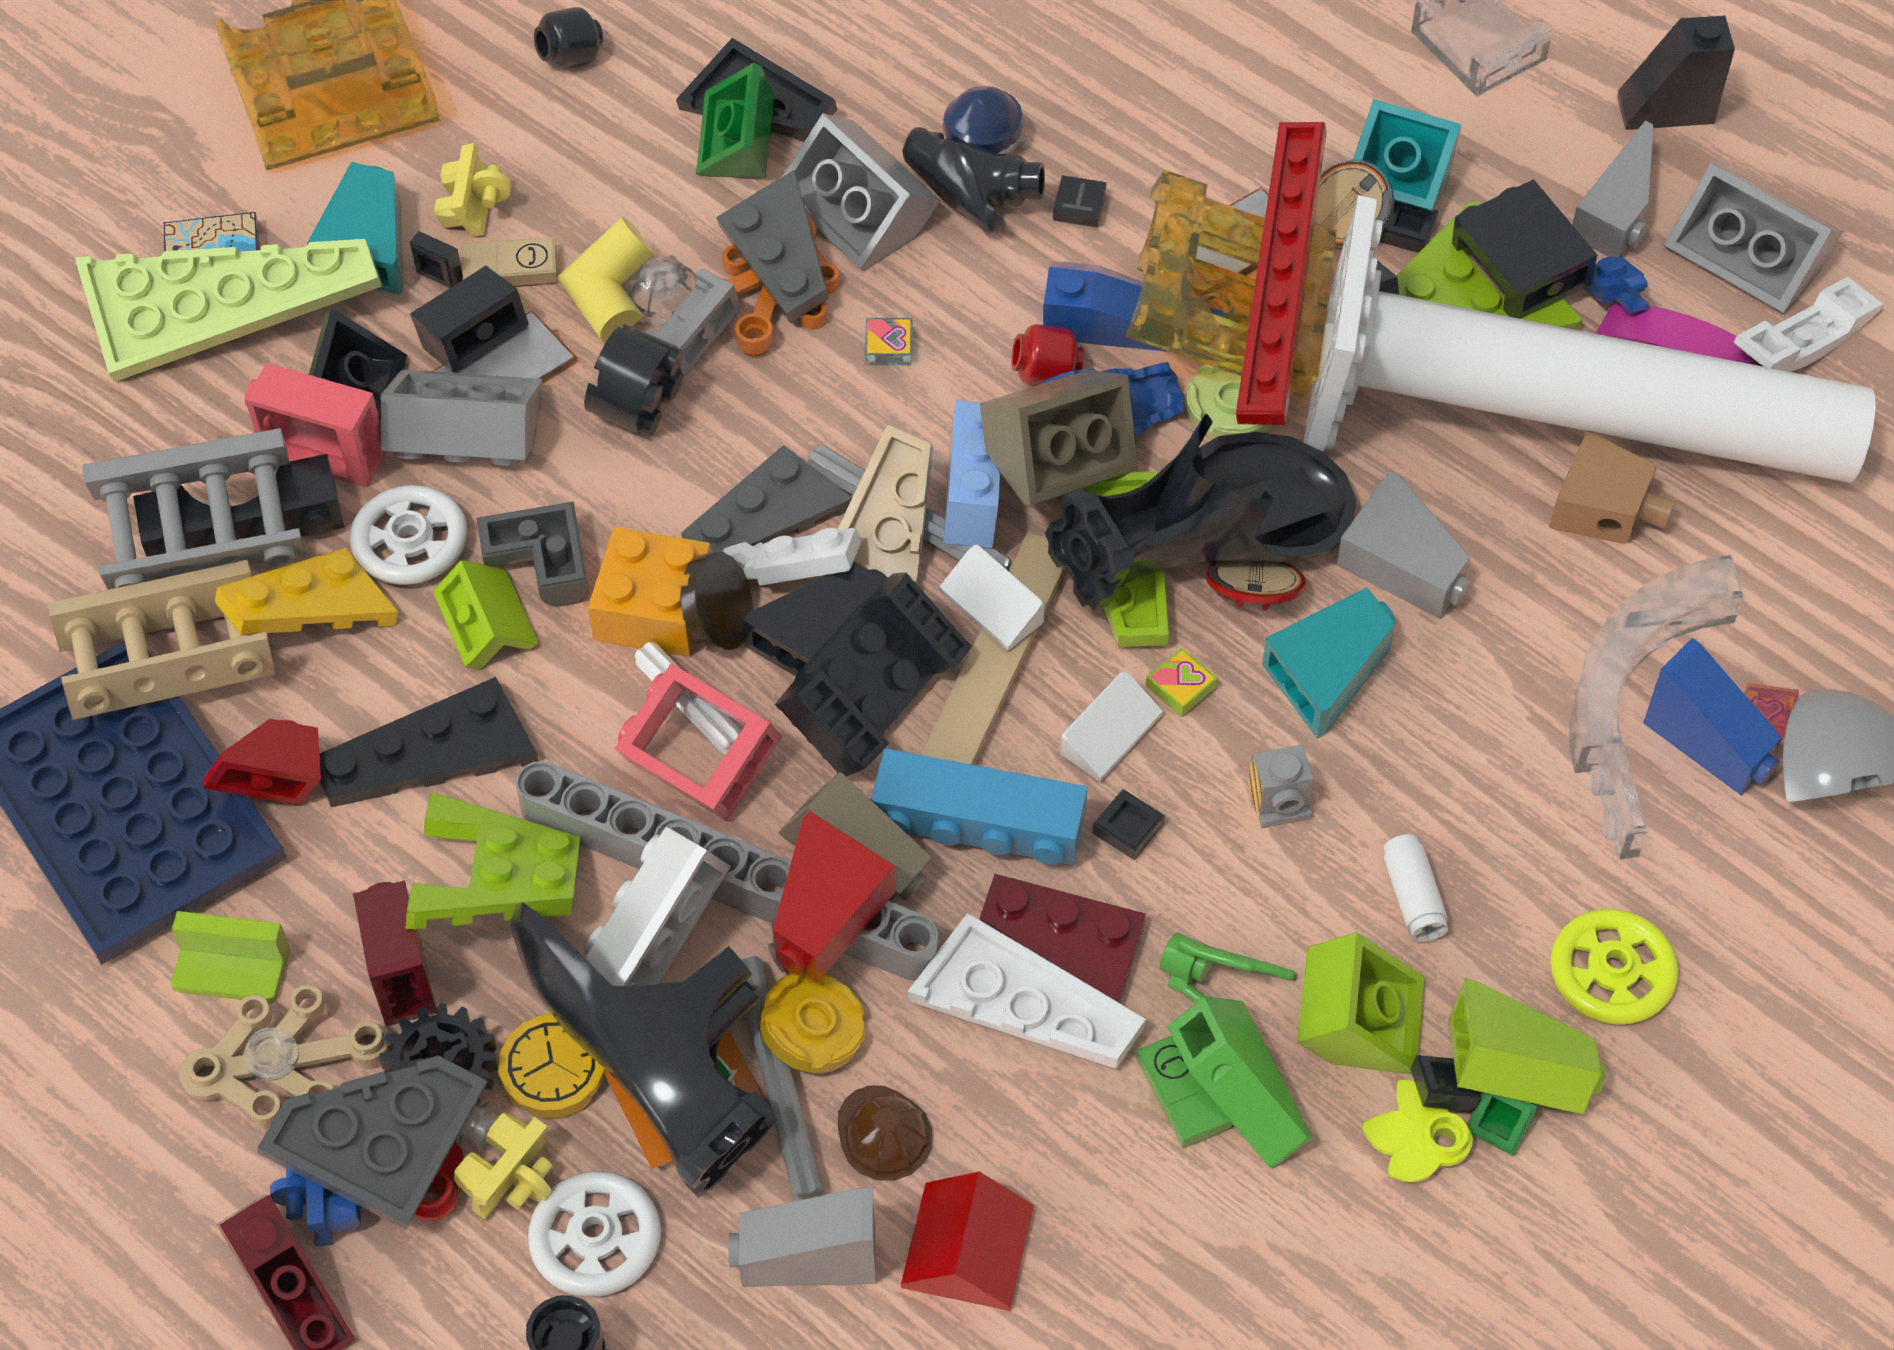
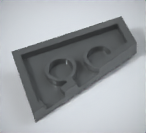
(778, 245)
(769, 503)

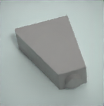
(1405, 549)
(808, 1242)

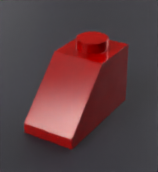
(270, 763)

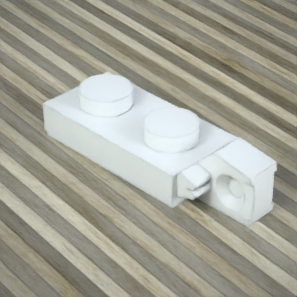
(799, 557)

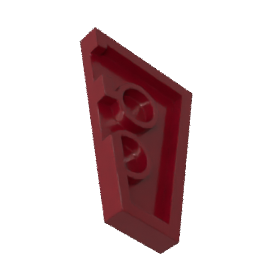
(1070, 931)

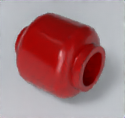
(1045, 353)

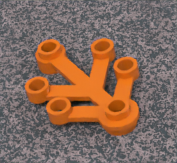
(759, 323)

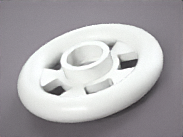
(405, 522)
(590, 1277)

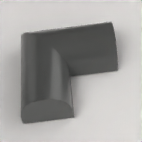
(548, 538)

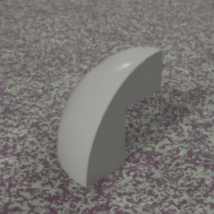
(1836, 745)

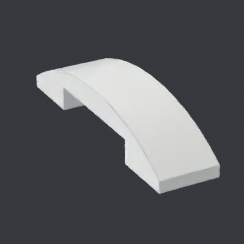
(1812, 332)

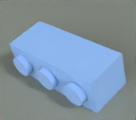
(971, 482)

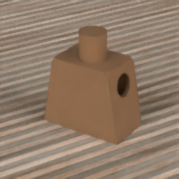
(1608, 493)

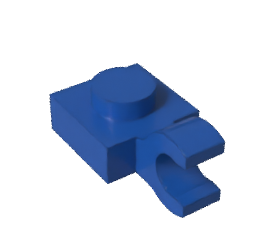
(1619, 281)

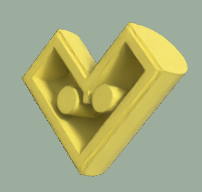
(597, 278)

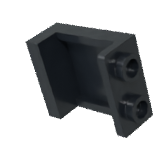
(1526, 248)

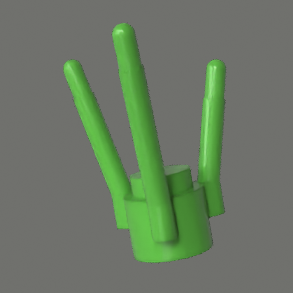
(1192, 960)

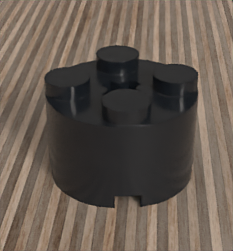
(634, 379)

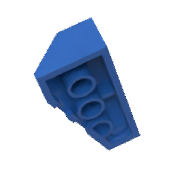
(1094, 304)

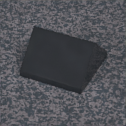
(355, 356)

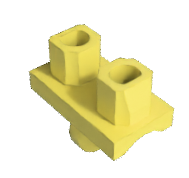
(473, 189)
(520, 1147)

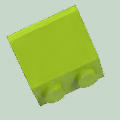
(1360, 1006)

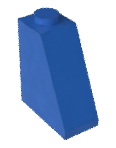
(1712, 719)

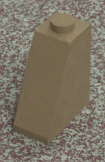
(858, 817)

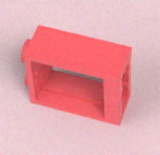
(319, 420)
(737, 767)

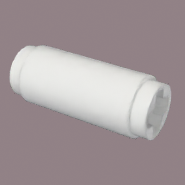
(1415, 888)

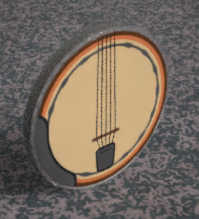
(1339, 192)

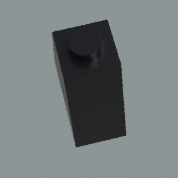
(1680, 77)
(804, 619)

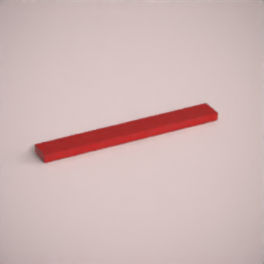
(1281, 274)

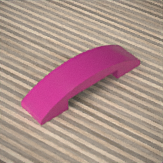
(1672, 331)

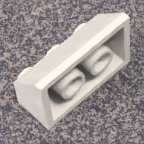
(655, 911)

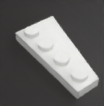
(1017, 992)

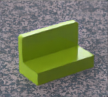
(482, 612)
(228, 956)

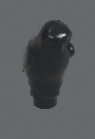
(972, 176)

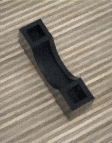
(306, 499)

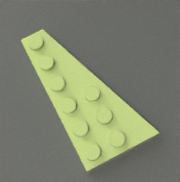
(199, 298)

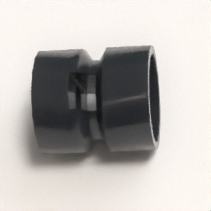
(564, 1325)

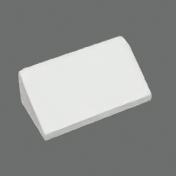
(993, 598)
(1110, 727)

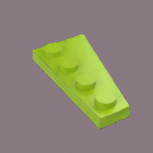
(1139, 607)

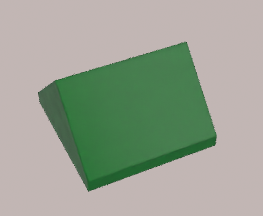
(736, 126)

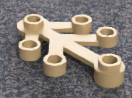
(230, 1067)

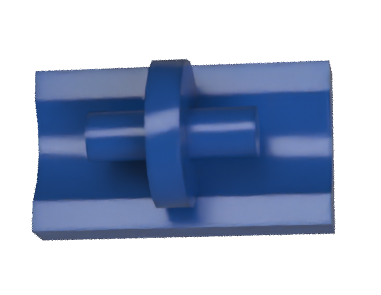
(325, 1210)

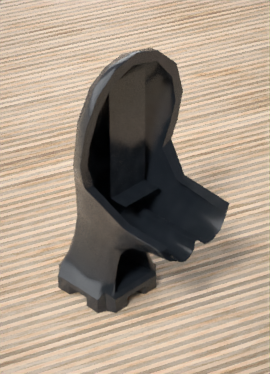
(1210, 504)
(657, 1045)

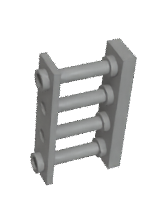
(164, 473)

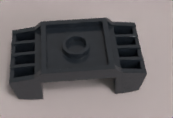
(871, 673)

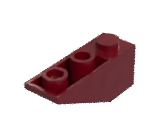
(284, 1277)

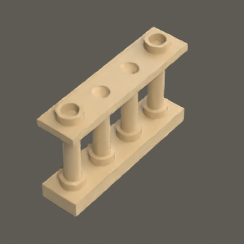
(147, 608)

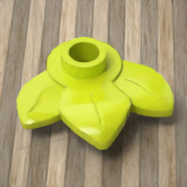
(1411, 1133)

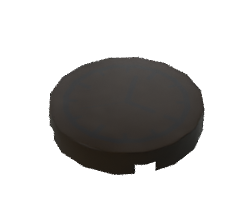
(716, 601)

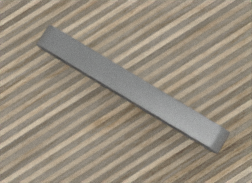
(739, 889)

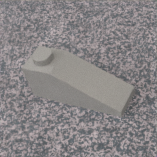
(1616, 205)

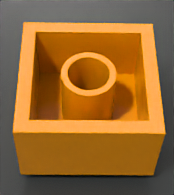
(640, 591)

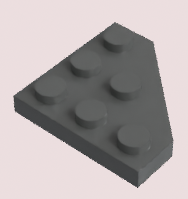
(377, 1134)

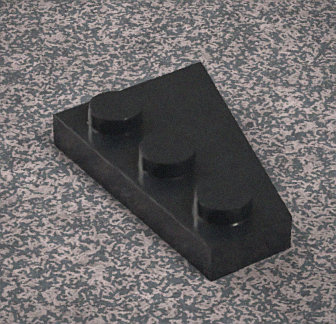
(795, 101)

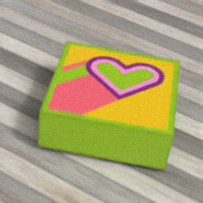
(1181, 682)

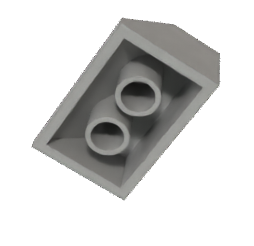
(859, 191)
(1752, 237)
(460, 416)

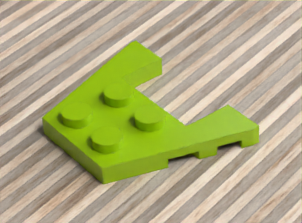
(1453, 279)
(510, 866)

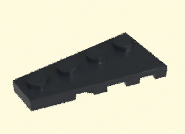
(440, 741)

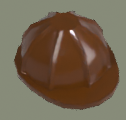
(883, 1133)

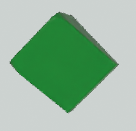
(1502, 1121)

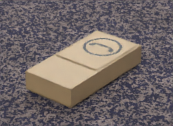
(516, 261)

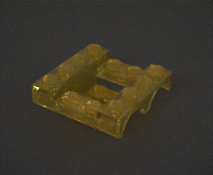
(346, 73)
(1178, 286)

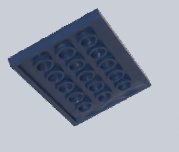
(123, 812)

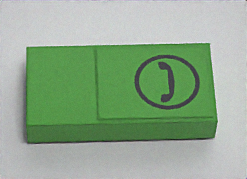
(1182, 1098)

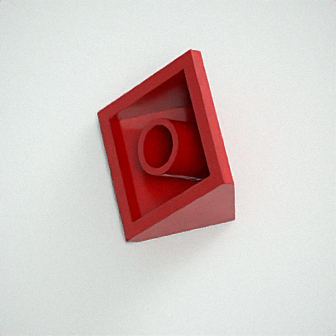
(968, 1241)

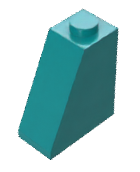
(368, 209)
(1329, 656)

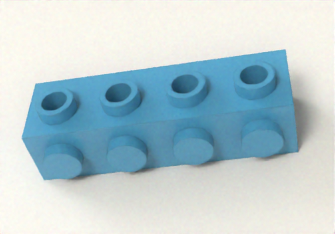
(982, 806)

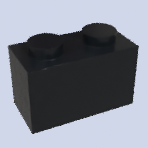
(469, 319)

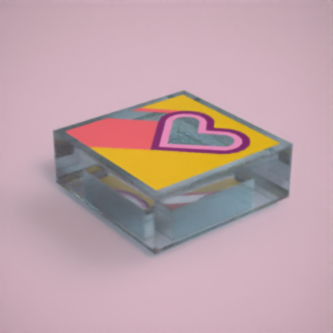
(889, 341)

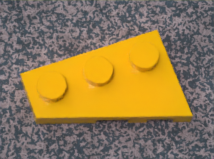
(308, 592)

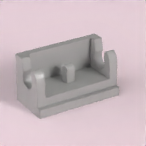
(700, 318)

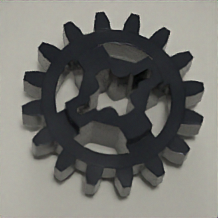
(443, 1036)

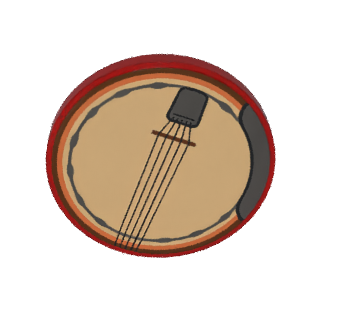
(1256, 582)

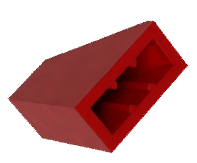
(827, 897)

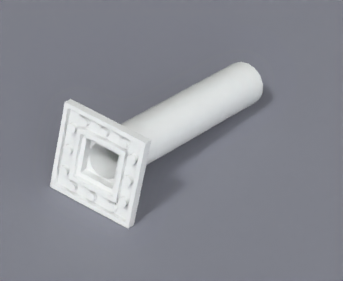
(1573, 377)

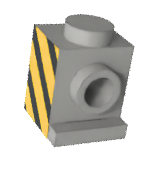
(1281, 786)

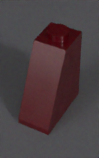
(393, 953)

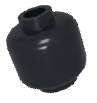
(568, 38)

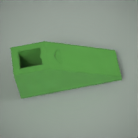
(1240, 1076)

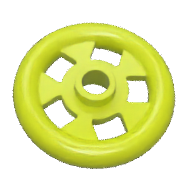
(1632, 931)

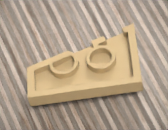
(892, 504)

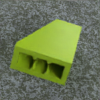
(1521, 1052)

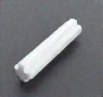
(710, 721)

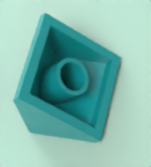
(1411, 151)

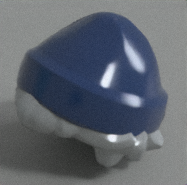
(986, 118)

